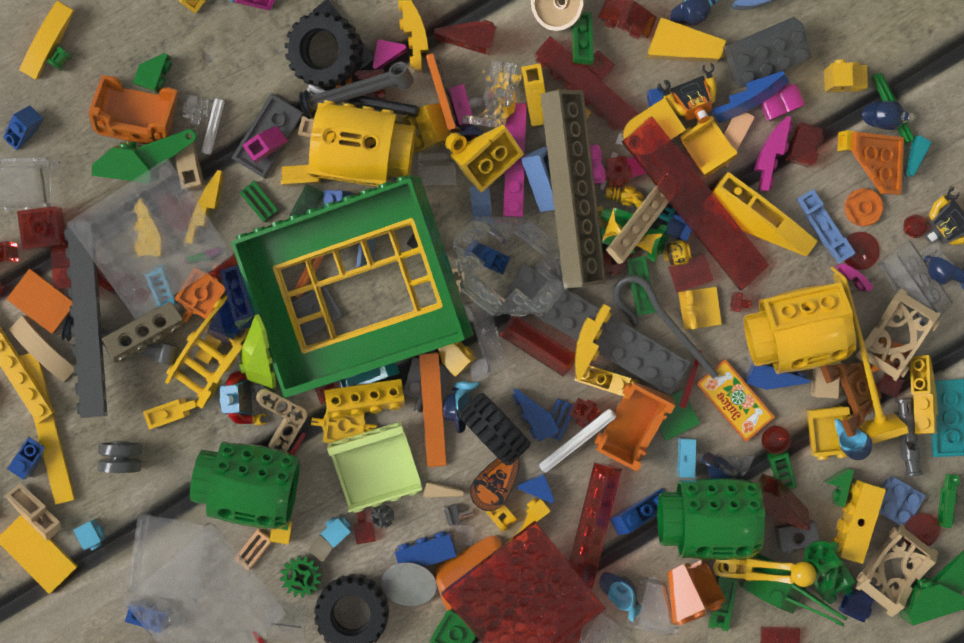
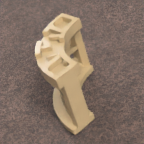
(897, 308)
(896, 599)

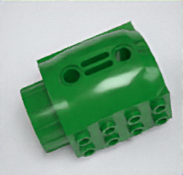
(246, 485)
(713, 519)

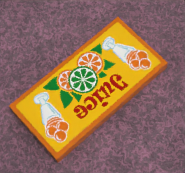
(735, 400)

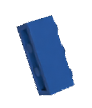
(427, 551)

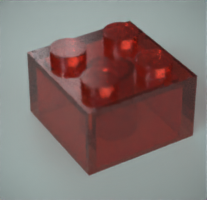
(41, 228)

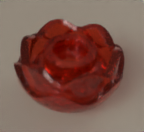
(909, 228)

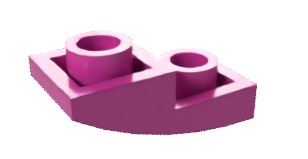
(850, 273)

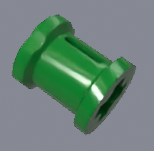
(59, 58)

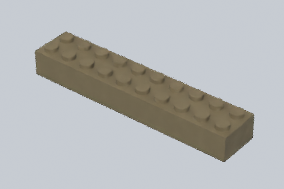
(573, 188)

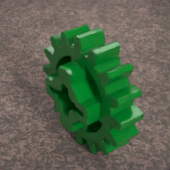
(304, 583)

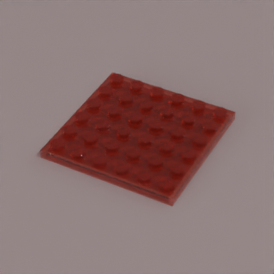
(524, 593)

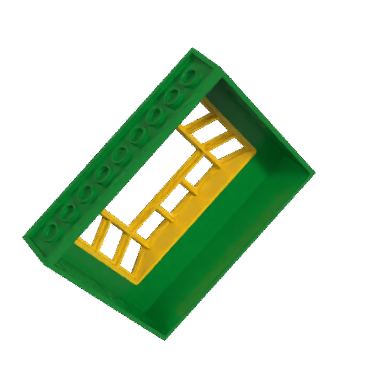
(326, 231)

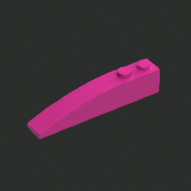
(515, 174)

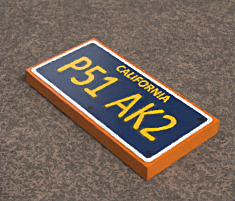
(443, 93)

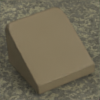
(321, 548)

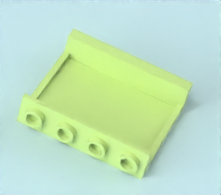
(375, 467)

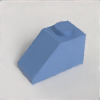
(480, 202)

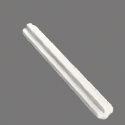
(577, 440)

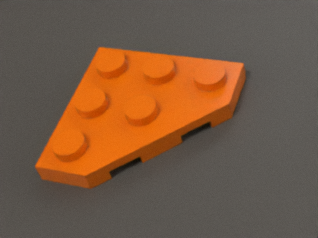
(881, 159)

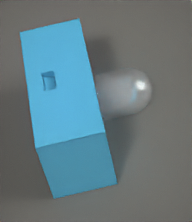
(688, 457)

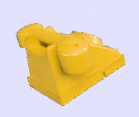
(485, 156)

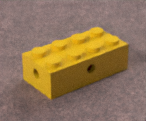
(858, 520)

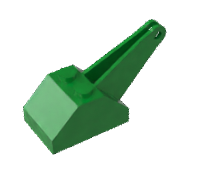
(131, 160)
(785, 595)
(937, 595)

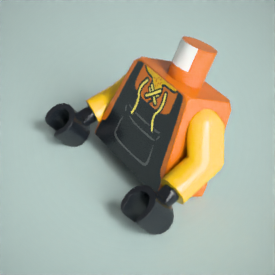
(692, 98)

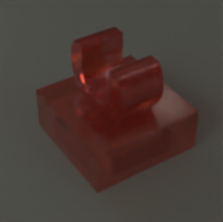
(737, 302)

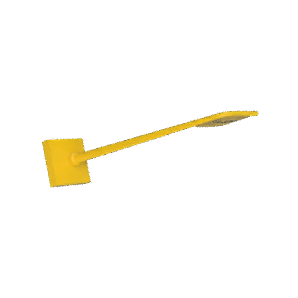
(881, 426)

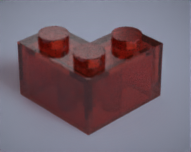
(628, 17)

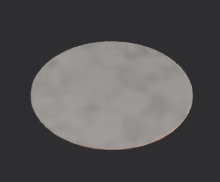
(408, 584)

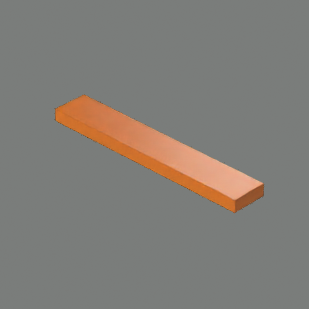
(432, 409)

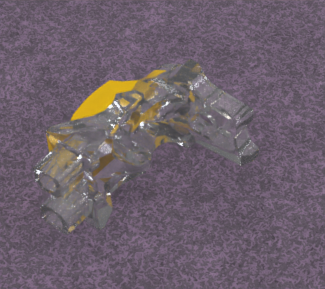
(498, 87)

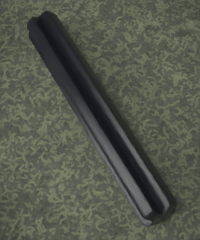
(379, 104)

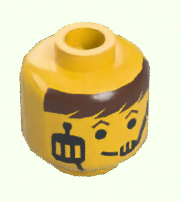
(677, 252)

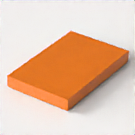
(41, 301)

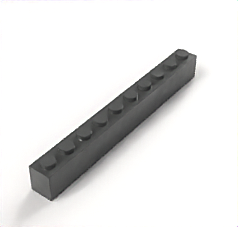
(86, 329)

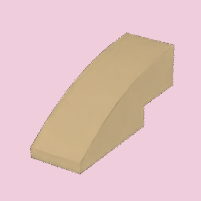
(34, 511)

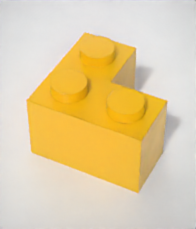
(845, 77)

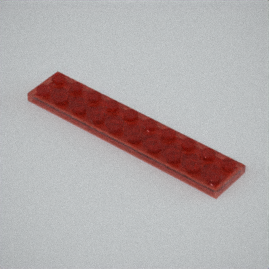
(695, 203)

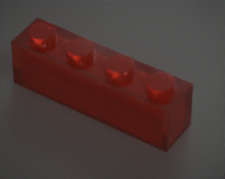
(538, 345)

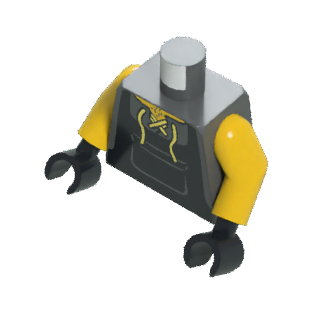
(946, 220)

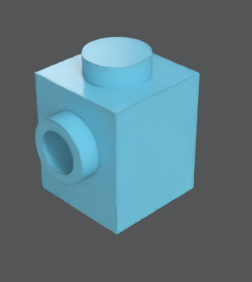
(336, 530)
(90, 534)

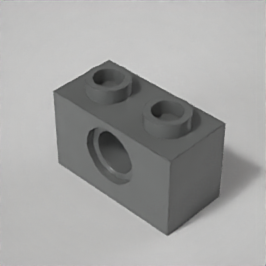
(785, 536)

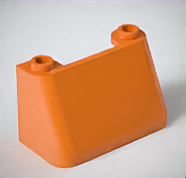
(132, 113)
(635, 424)
(454, 568)

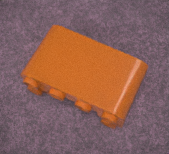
(693, 592)

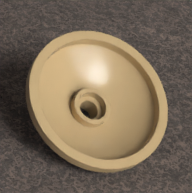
(555, 15)

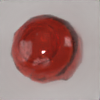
(776, 440)

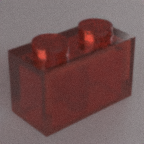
(805, 145)

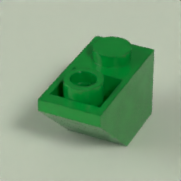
(152, 73)

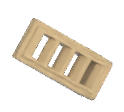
(436, 489)

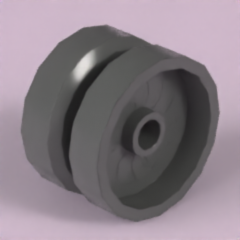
(119, 457)

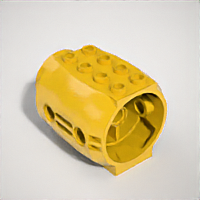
(344, 141)
(801, 329)

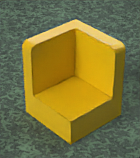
(281, 536)

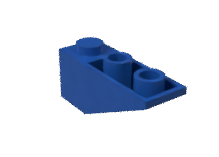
(766, 378)
(540, 420)
(636, 514)

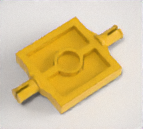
(342, 428)

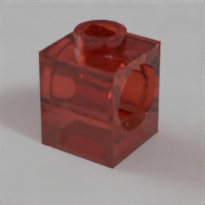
(607, 65)

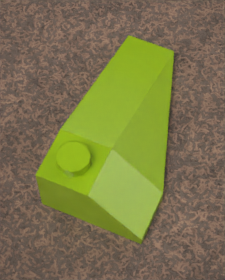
(256, 357)

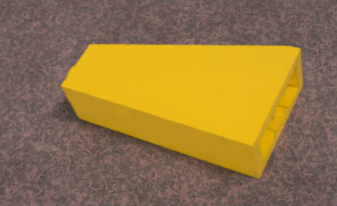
(680, 42)

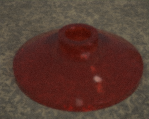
(868, 242)
(923, 523)

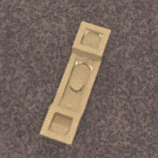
(41, 349)

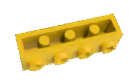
(364, 398)

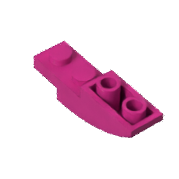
(773, 146)

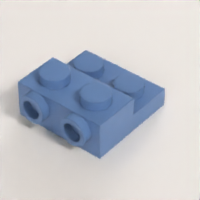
(900, 501)

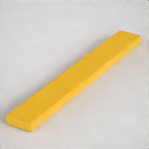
(50, 438)

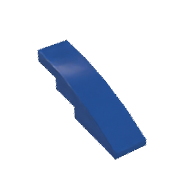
(756, 93)

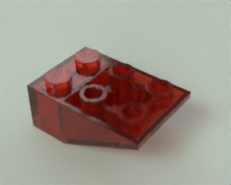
(782, 503)

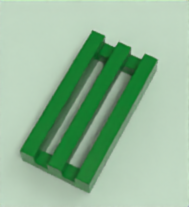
(248, 188)

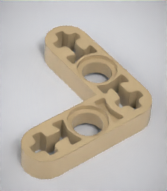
(288, 418)

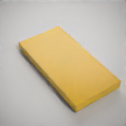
(39, 557)

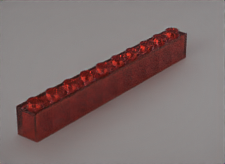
(596, 93)
(594, 525)

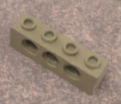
(165, 313)

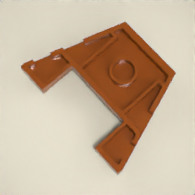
(857, 390)

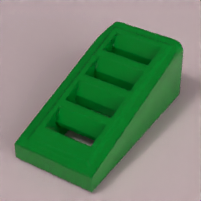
(778, 460)

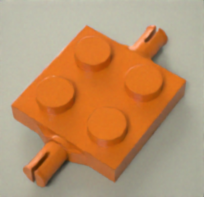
(200, 296)

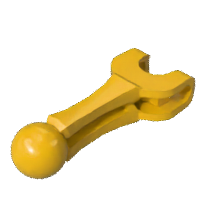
(802, 573)

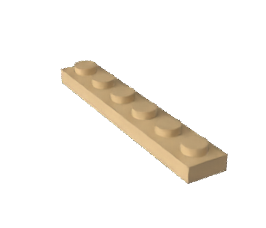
(637, 225)

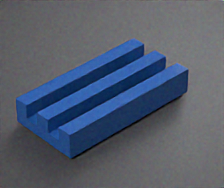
(565, 405)

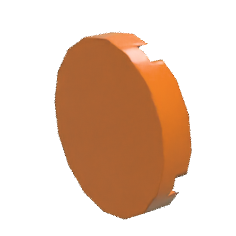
(863, 207)

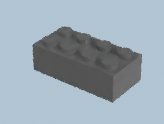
(767, 51)

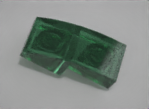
(307, 200)

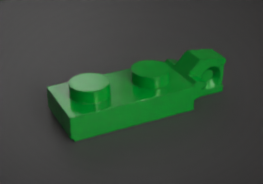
(948, 500)

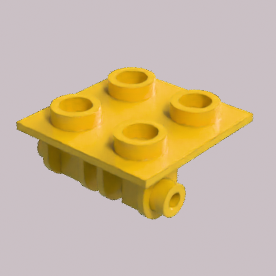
(700, 308)

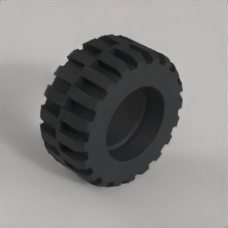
(299, 49)
(494, 429)
(351, 586)

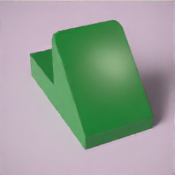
(843, 481)

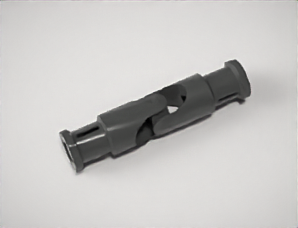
(912, 454)

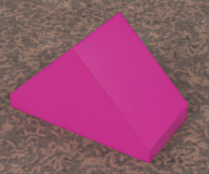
(386, 53)

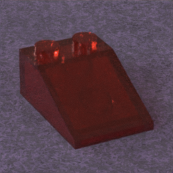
(472, 36)

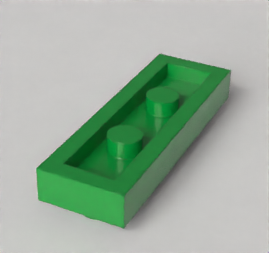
(583, 40)
(638, 267)

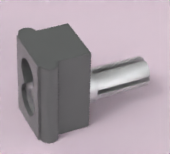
(453, 516)

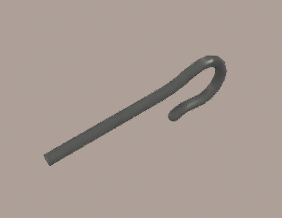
(662, 313)

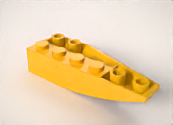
(760, 217)

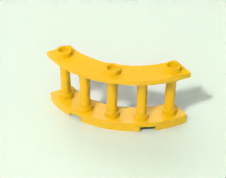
(213, 378)

